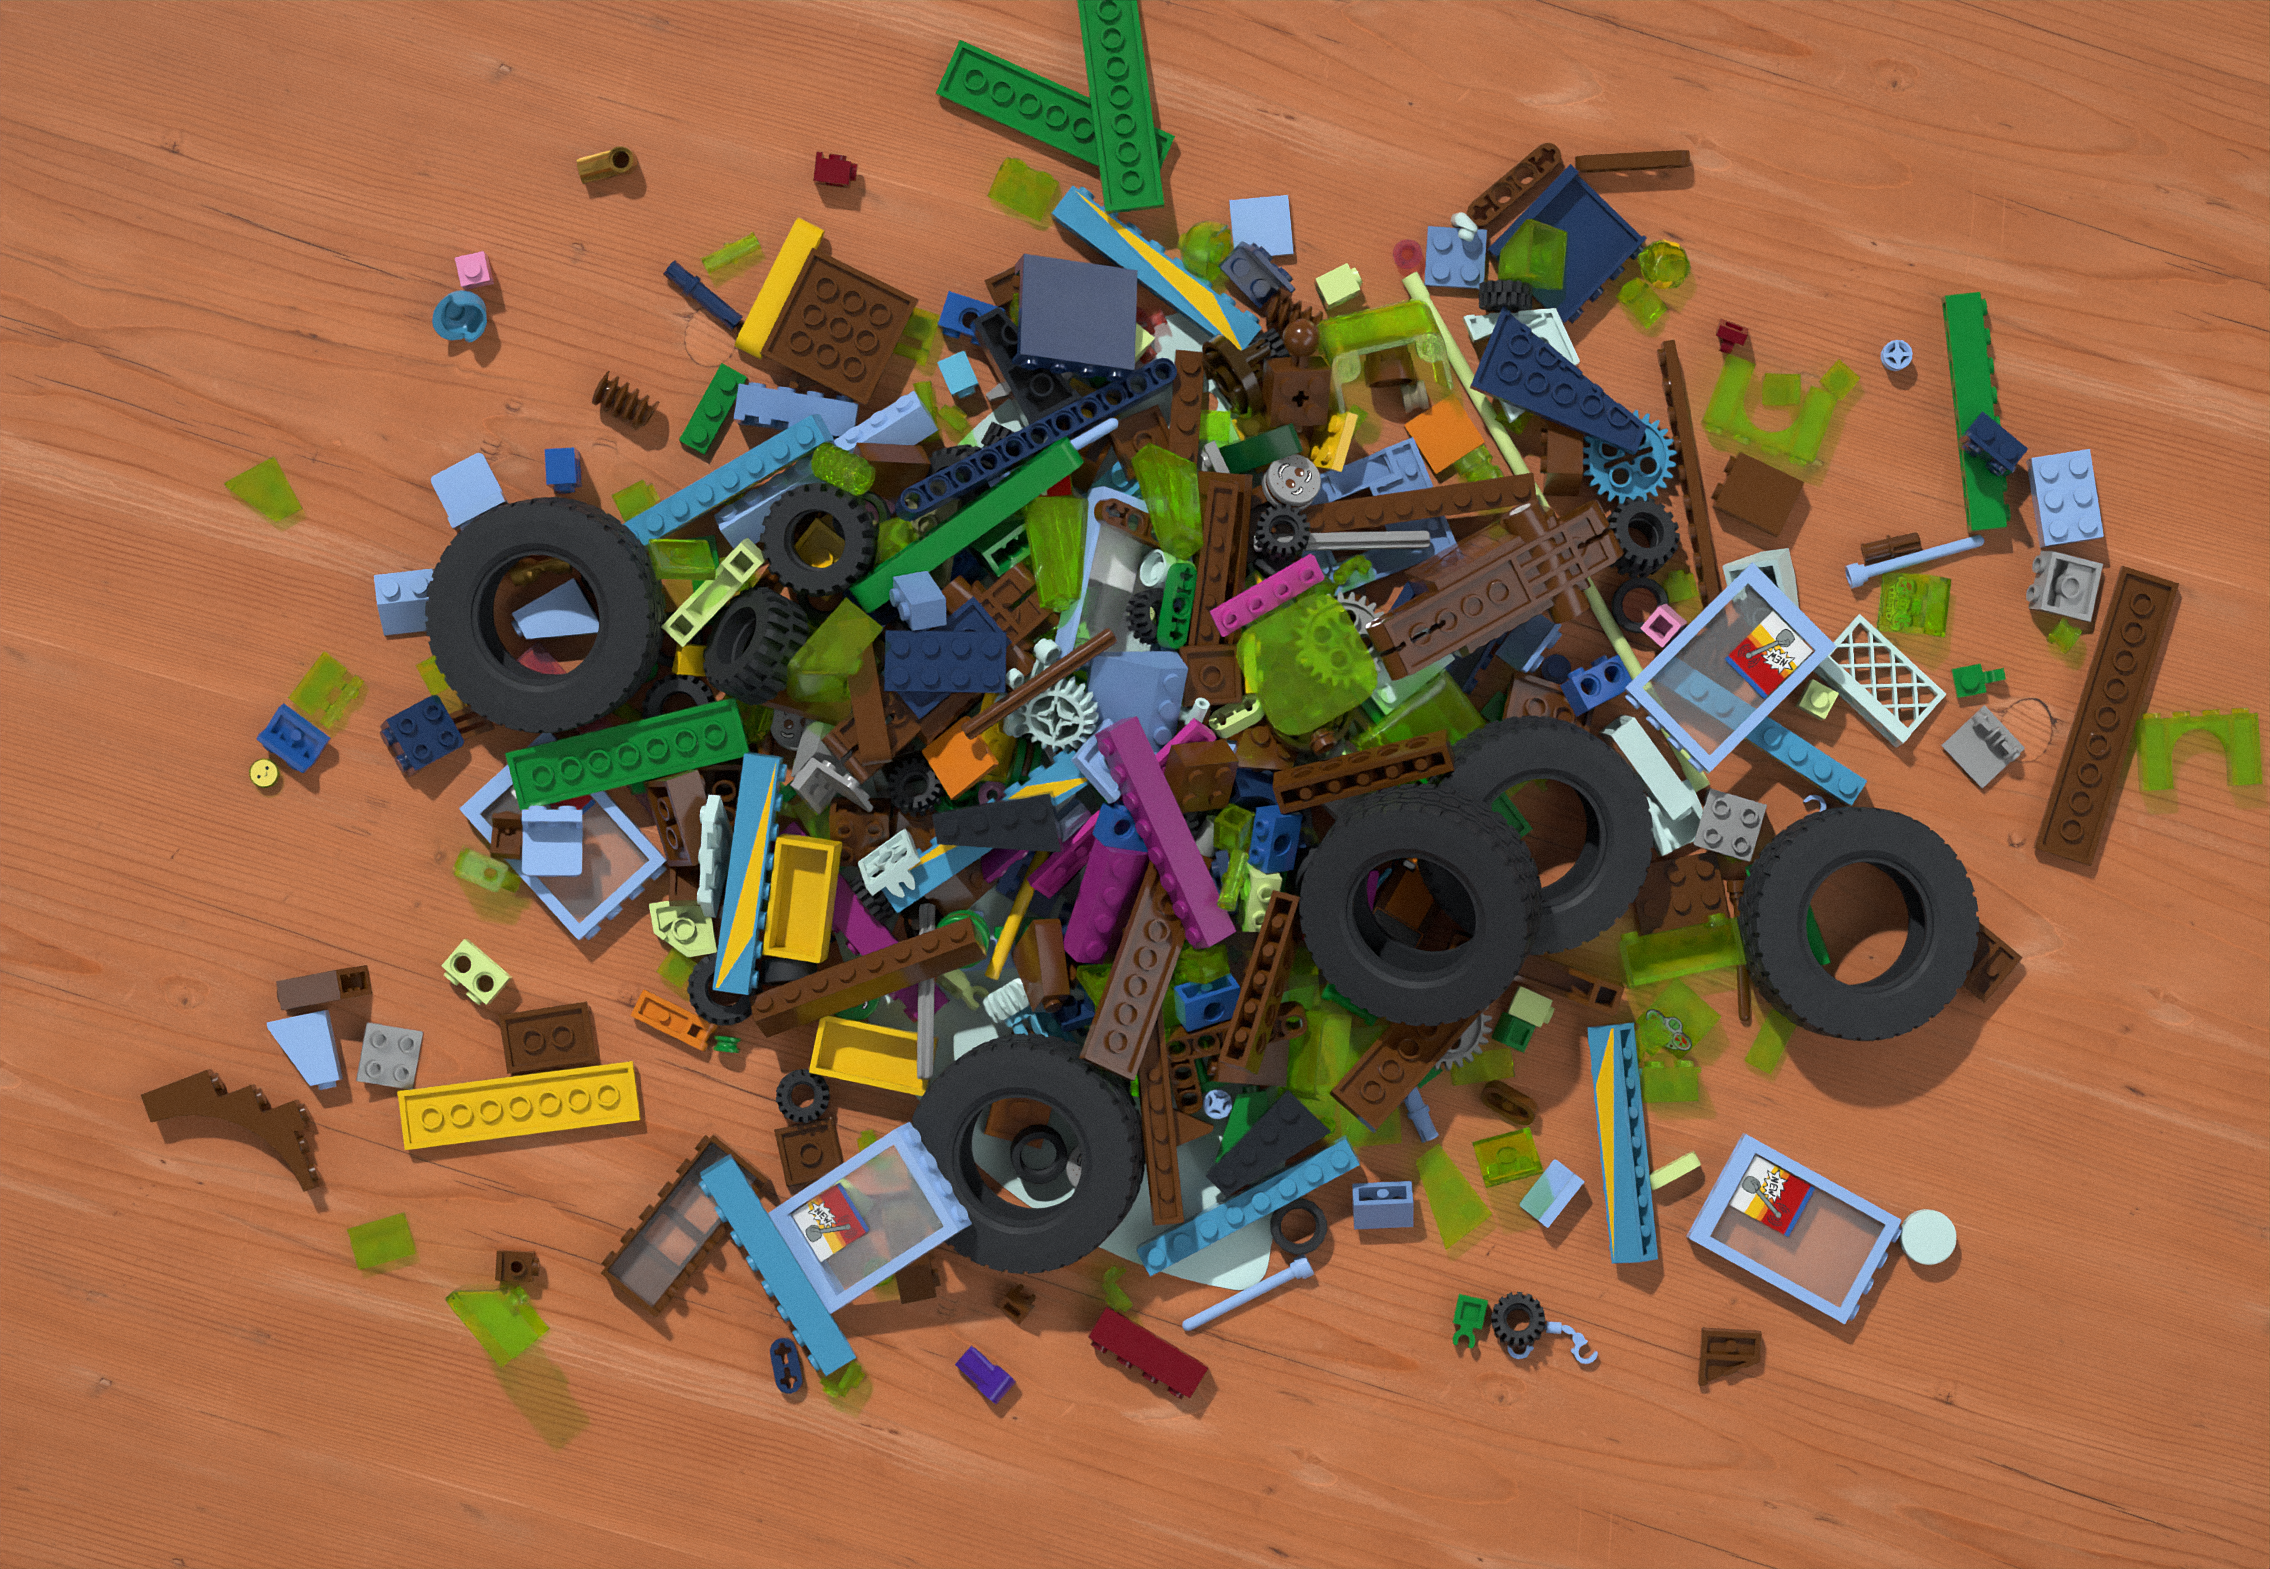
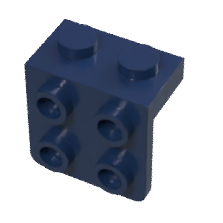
(421, 735)

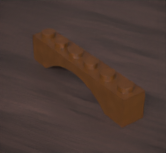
(1562, 979)

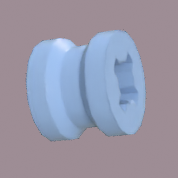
(1901, 355)
(1215, 1105)

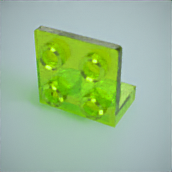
(1669, 1083)

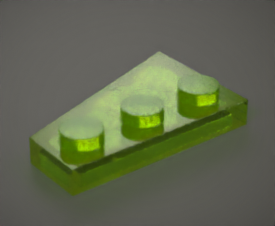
(1450, 1196)

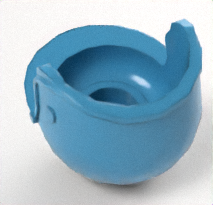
(460, 316)

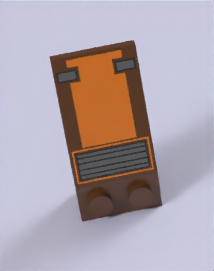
(1405, 905)

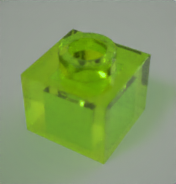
(1680, 586)

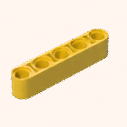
(777, 286)

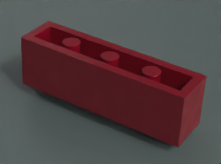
(1148, 1352)

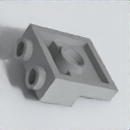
(2064, 585)

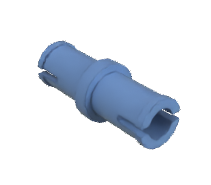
(1419, 1114)

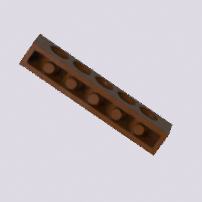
(1363, 771)
(1263, 984)

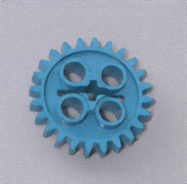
(1638, 482)

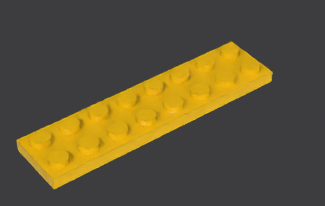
(519, 1105)

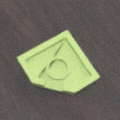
(684, 928)

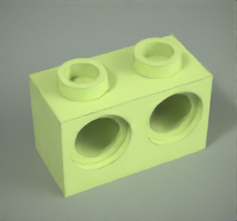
(1338, 286)
(1255, 897)
(480, 966)

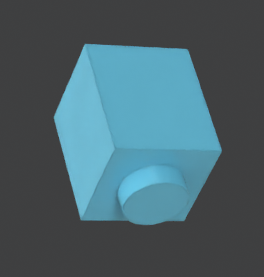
(958, 375)

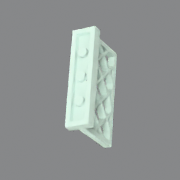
(1866, 703)

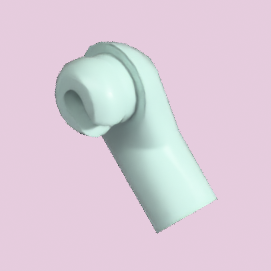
(1468, 227)
(1198, 711)

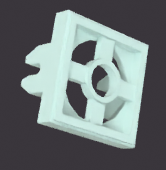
(884, 859)

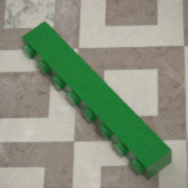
(1971, 395)

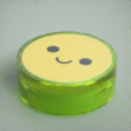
(264, 773)

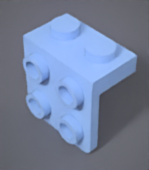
(468, 490)
(552, 842)

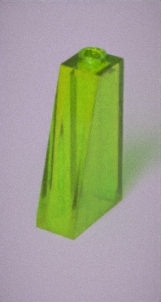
(1171, 499)
(1057, 548)

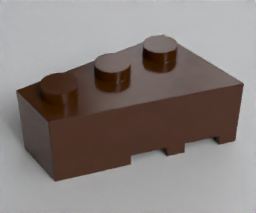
(1561, 460)
(918, 1280)

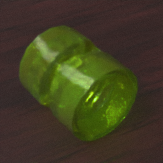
(1477, 465)

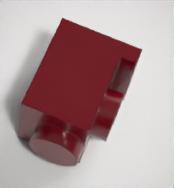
(834, 171)

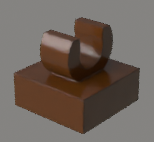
(1016, 1305)

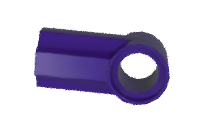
(990, 1378)

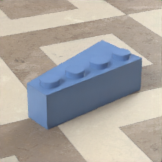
(784, 408)

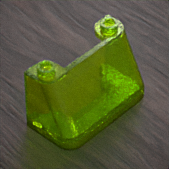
(1427, 710)

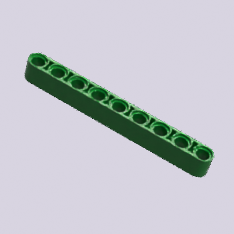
(969, 522)

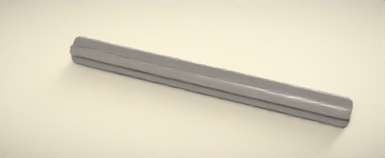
(1360, 540)
(925, 1035)

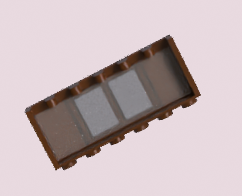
(675, 1232)

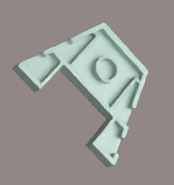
(1544, 324)

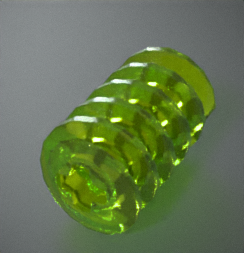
(842, 469)

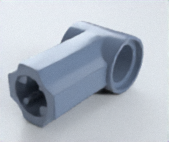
(1072, 818)

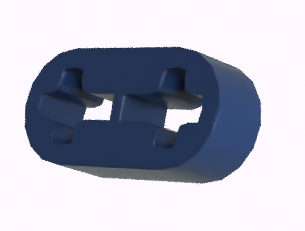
(779, 1366)

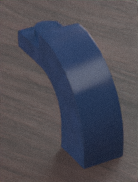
(1254, 791)

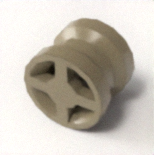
(1414, 396)

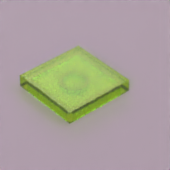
(681, 559)

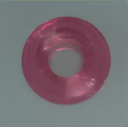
(1411, 245)

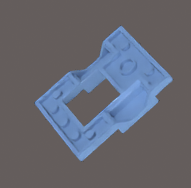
(1384, 472)

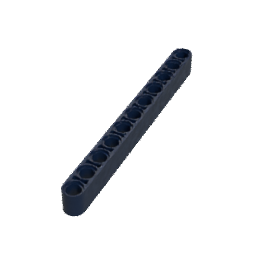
(1026, 447)

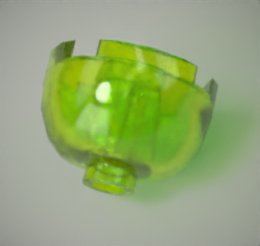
(1203, 248)

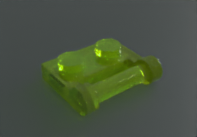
(922, 327)

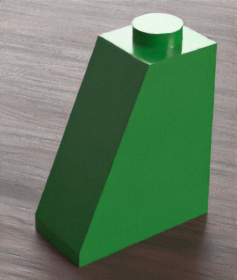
(1001, 547)
(1244, 1112)

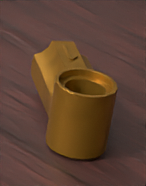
(604, 165)

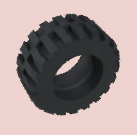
(781, 549)
(754, 645)

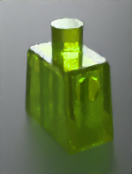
(471, 867)

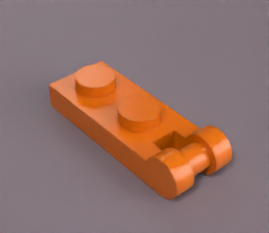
(672, 1019)

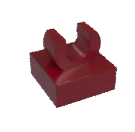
(1731, 334)

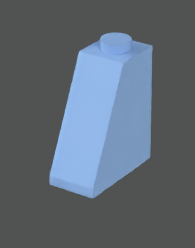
(557, 614)
(310, 1046)

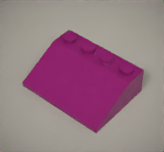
(1104, 903)

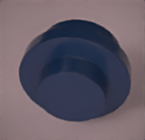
(1556, 668)

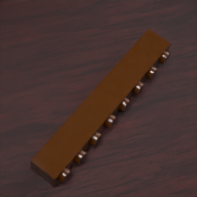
(868, 977)

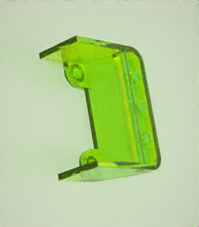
(1376, 330)
(830, 655)
(1679, 951)
(498, 1318)

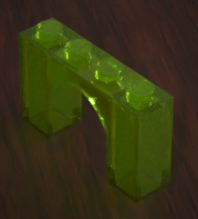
(1727, 414)
(2235, 731)

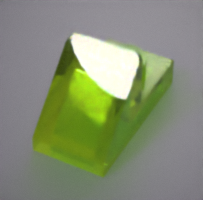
(1304, 979)

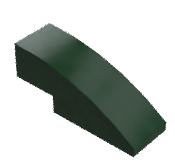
(1261, 448)

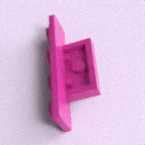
(1267, 595)

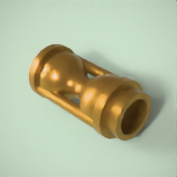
(529, 570)

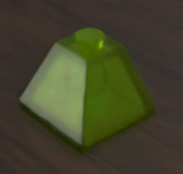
(1535, 256)

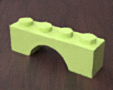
(714, 593)

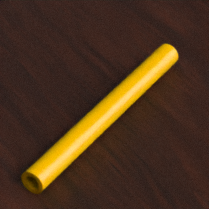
(1014, 919)

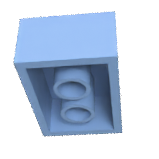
(2064, 498)

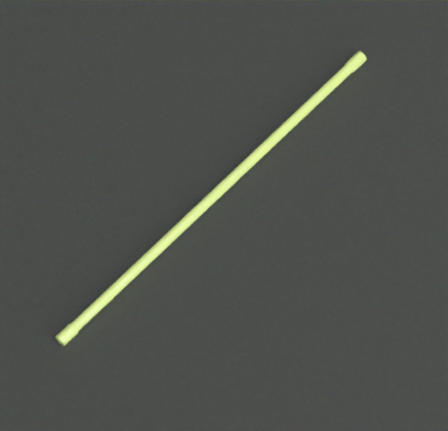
(1418, 291)

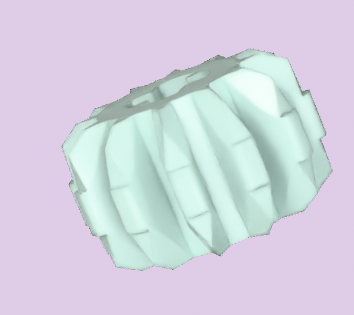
(1006, 1001)

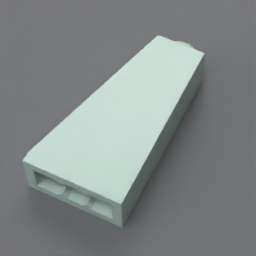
(1649, 765)

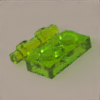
(318, 685)

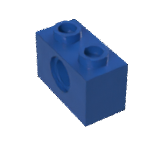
(954, 311)
(1274, 839)
(1207, 1003)

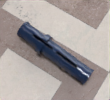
(704, 296)

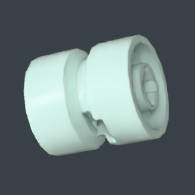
(1155, 569)

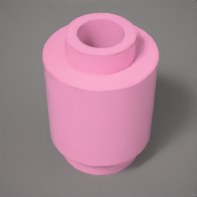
(987, 788)

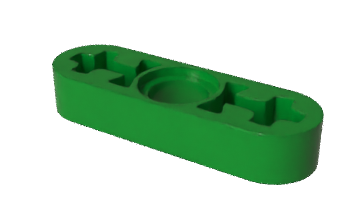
(1167, 613)

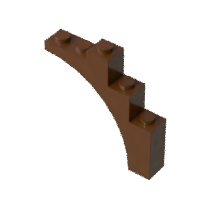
(245, 1107)

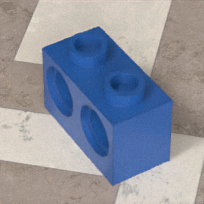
(563, 469)
(1598, 687)
(1120, 835)

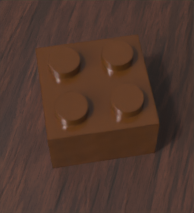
(1201, 774)

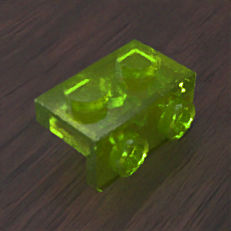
(1023, 188)

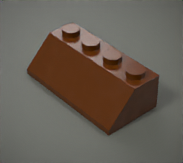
(959, 890)

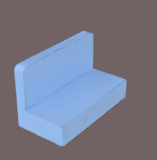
(1551, 1193)

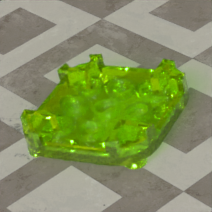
(1307, 664)

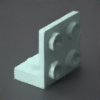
(1674, 833)

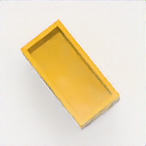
(802, 898)
(868, 1054)

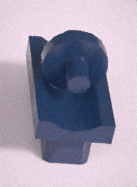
(1076, 1015)

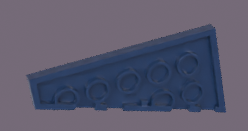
(1543, 382)

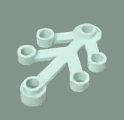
(1046, 654)

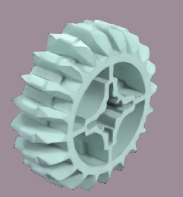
(1072, 705)

